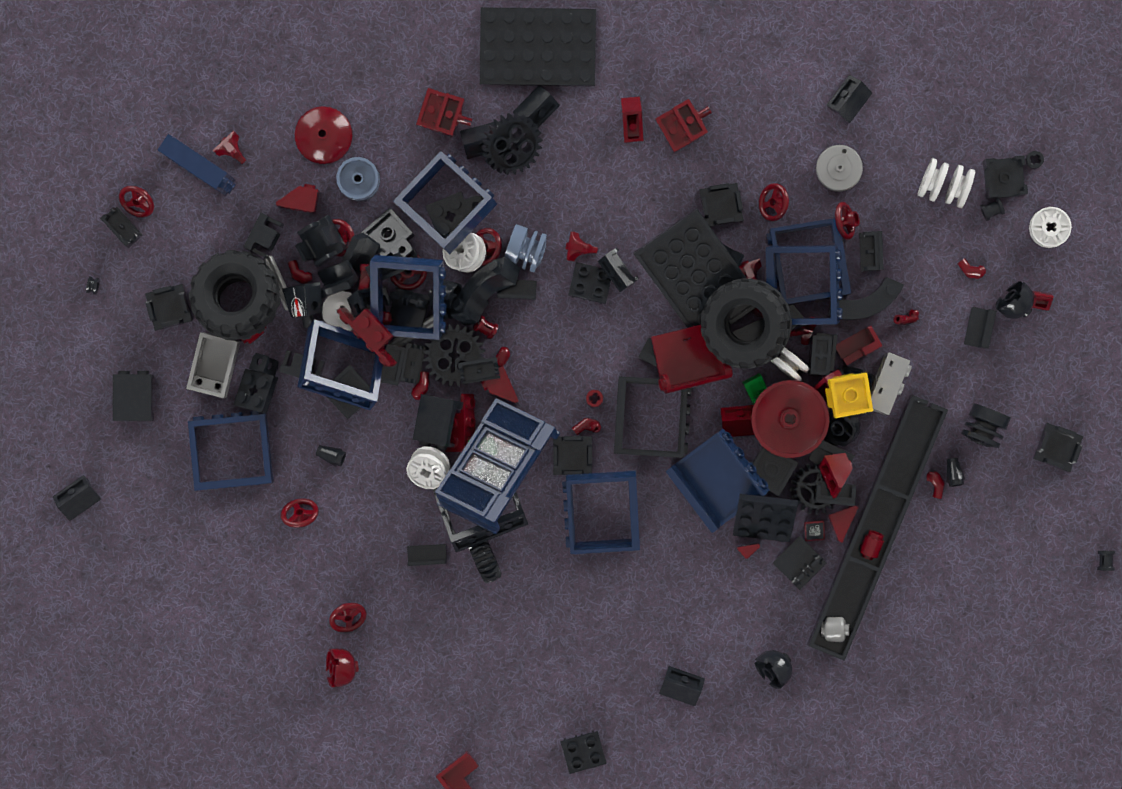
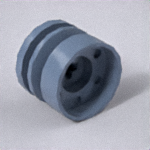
(526, 248)

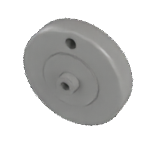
(839, 168)

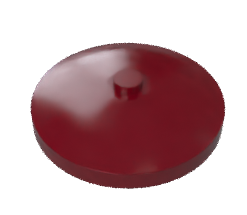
(790, 418)

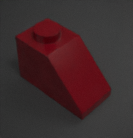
(632, 119)
(301, 199)
(501, 387)
(835, 471)

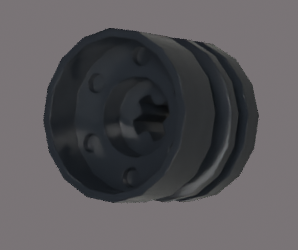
(985, 426)

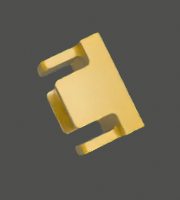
(849, 395)

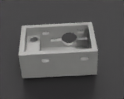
(213, 364)
(889, 382)

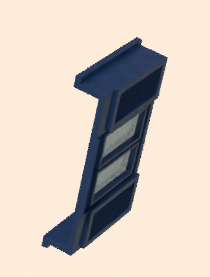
(493, 464)

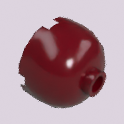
(341, 667)

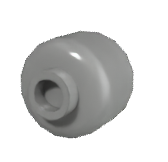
(835, 629)

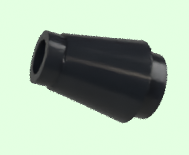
(332, 455)
(954, 473)

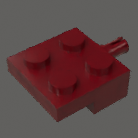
(442, 112)
(682, 125)

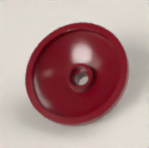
(331, 146)

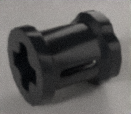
(992, 209)
(1106, 560)

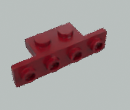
(371, 331)
(463, 424)

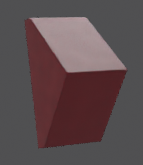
(841, 521)

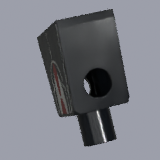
(304, 301)

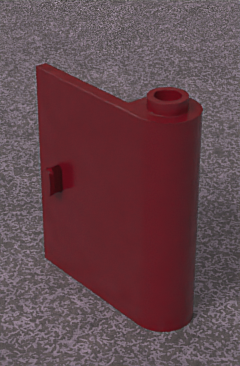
(686, 362)

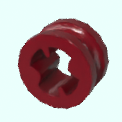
(590, 393)

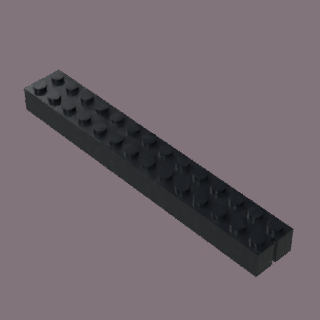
(882, 513)

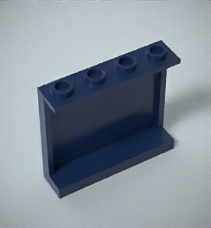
(714, 479)

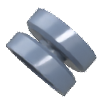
(358, 190)

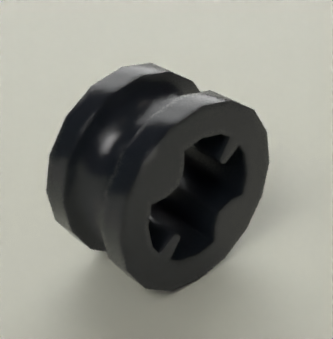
(1036, 165)
(92, 285)

